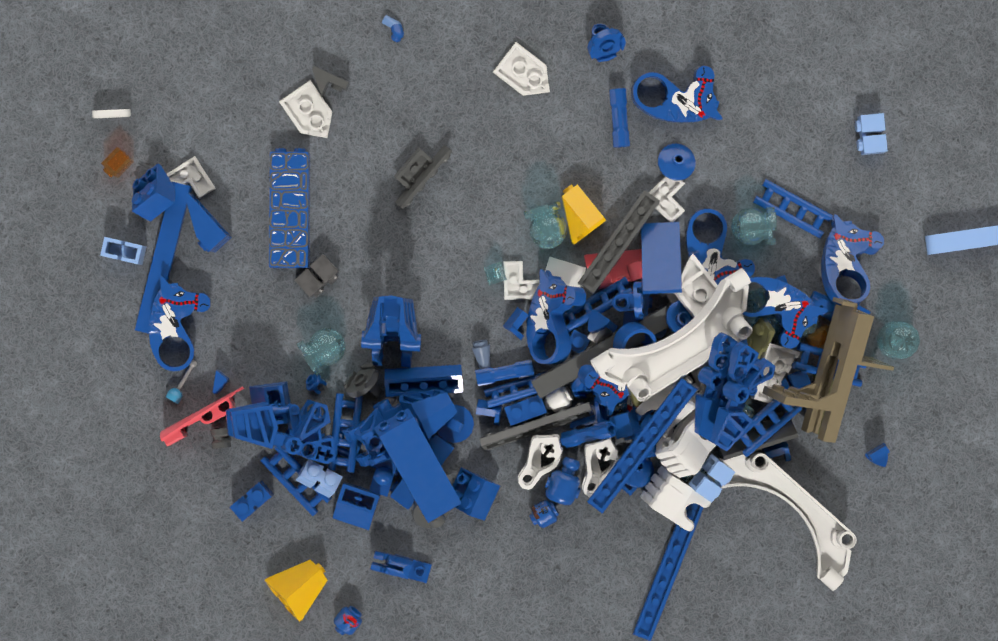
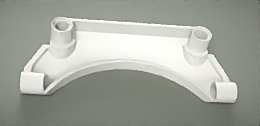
(664, 362)
(826, 529)

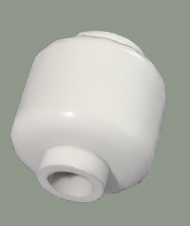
(559, 399)

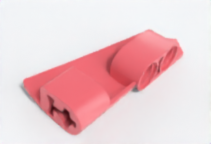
(628, 265)
(177, 431)

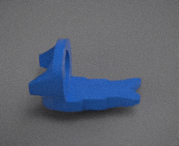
(599, 416)

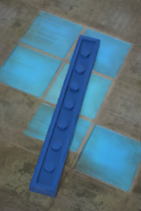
(163, 254)
(642, 445)
(666, 576)

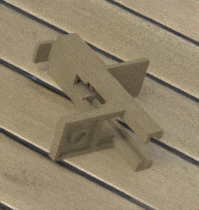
(845, 343)

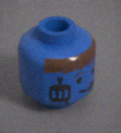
(544, 513)

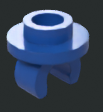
(313, 381)

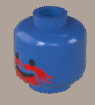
(347, 620)

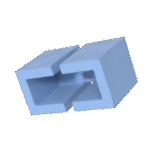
(871, 124)
(123, 251)
(313, 472)
(706, 486)

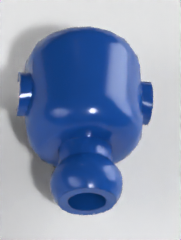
(564, 484)

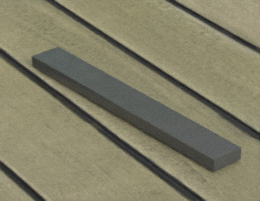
(569, 369)

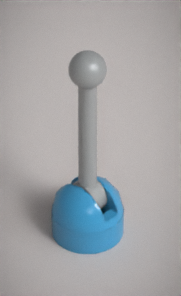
(175, 393)

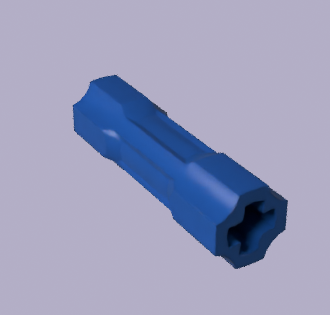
(618, 104)
(517, 370)
(578, 436)

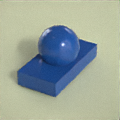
(383, 478)

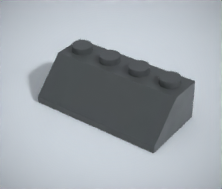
(785, 433)

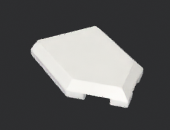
(523, 71)
(308, 110)

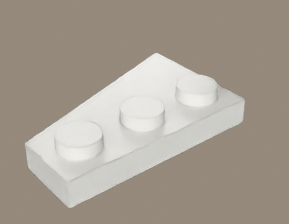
(782, 359)

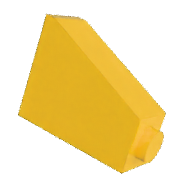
(580, 213)
(298, 587)

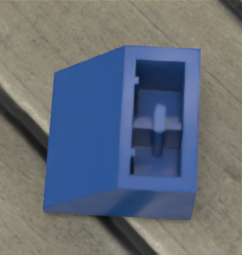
(152, 193)
(273, 394)
(474, 493)
(356, 505)

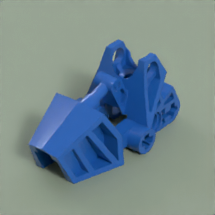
(391, 320)
(429, 408)
(714, 418)
(258, 426)

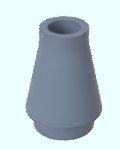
(482, 353)

